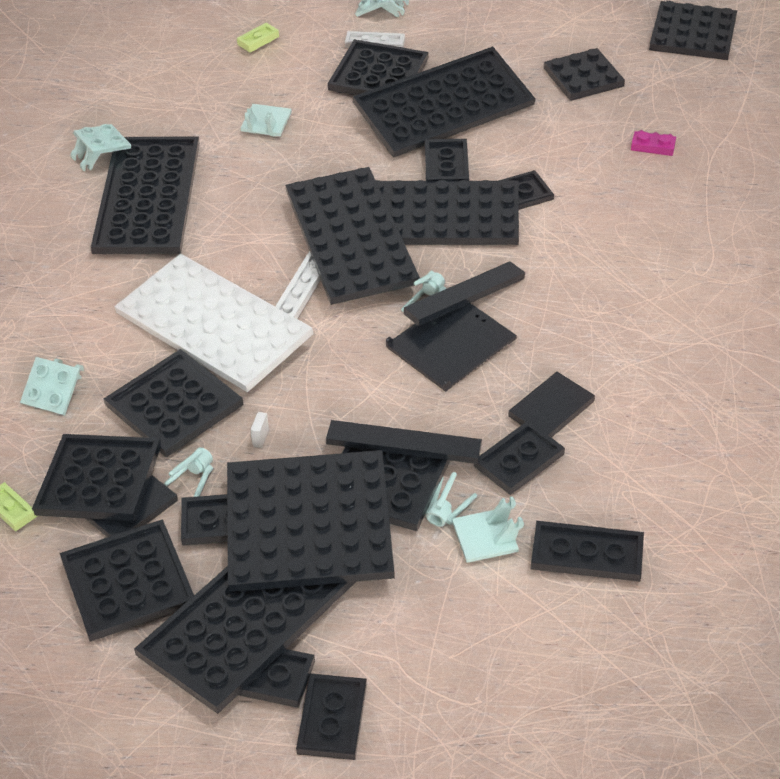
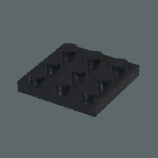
(584, 74)

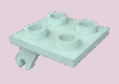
(389, 5)
(266, 119)
(95, 142)
(51, 385)
(488, 532)

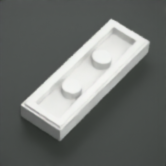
(392, 39)

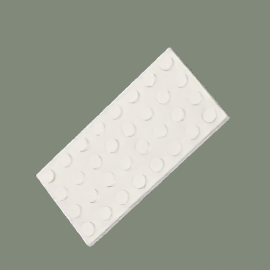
(214, 321)

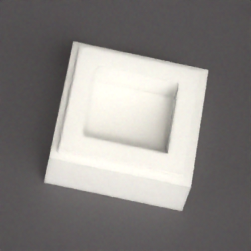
(259, 430)

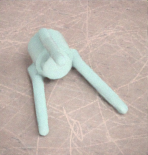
(432, 284)
(196, 463)
(440, 510)

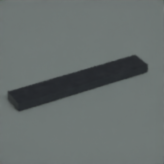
(463, 293)
(404, 441)

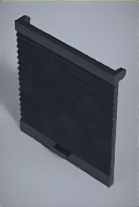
(451, 344)

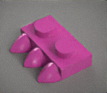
(653, 143)

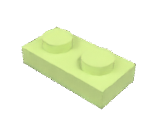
(258, 37)
(14, 509)

